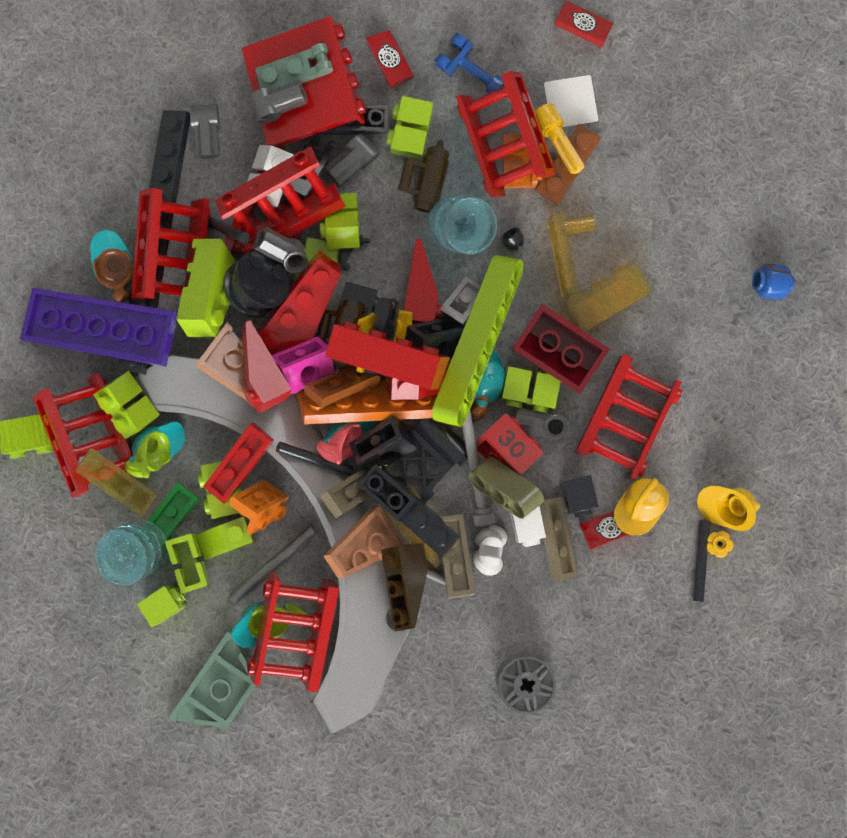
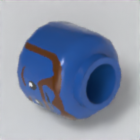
(773, 281)

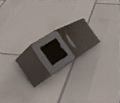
(405, 579)

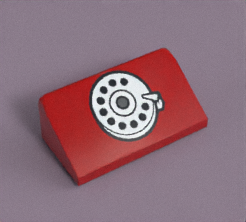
(583, 24)
(389, 58)
(601, 530)

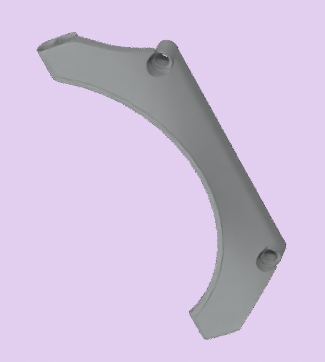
(366, 634)

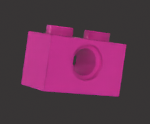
(304, 363)

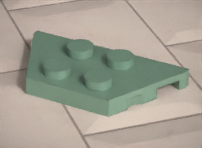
(218, 688)

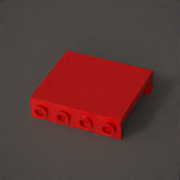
(330, 98)

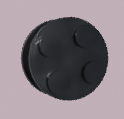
(256, 284)

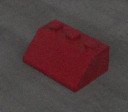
(560, 348)

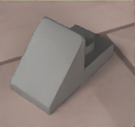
(461, 301)

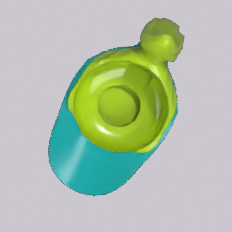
(155, 448)
(246, 629)

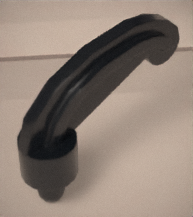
(345, 253)

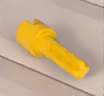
(551, 126)

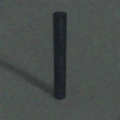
(228, 230)
(313, 458)
(701, 561)

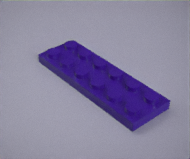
(99, 326)

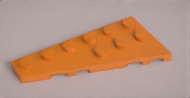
(365, 406)

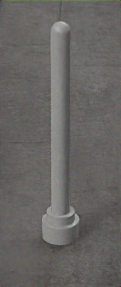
(483, 513)

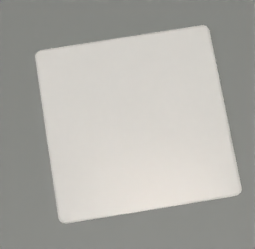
(573, 99)

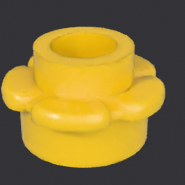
(714, 538)

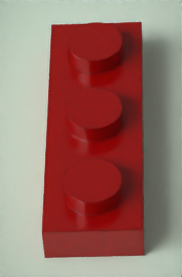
(238, 463)

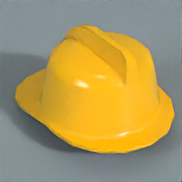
(641, 506)
(728, 507)

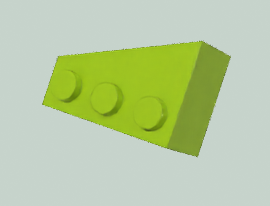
(204, 300)

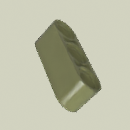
(506, 487)

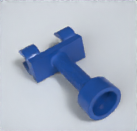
(466, 47)

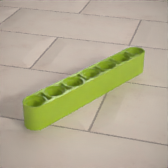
(477, 340)

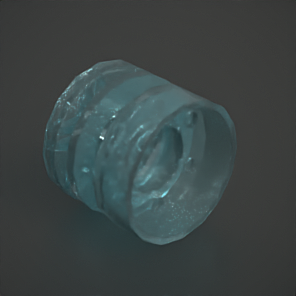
(476, 222)
(131, 552)

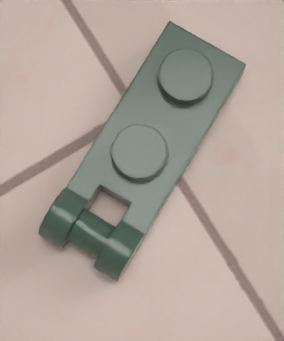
(295, 68)

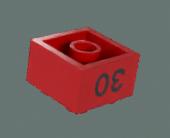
(509, 445)

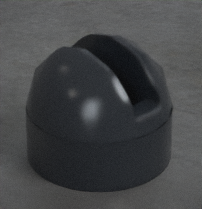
(512, 238)

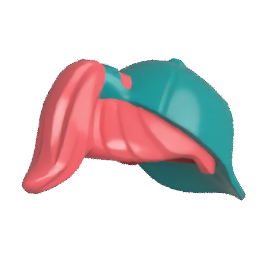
(336, 445)

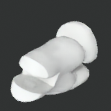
(491, 543)

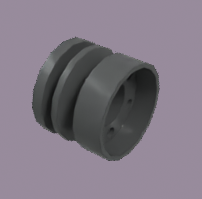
(510, 679)

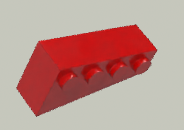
(304, 306)
(387, 357)

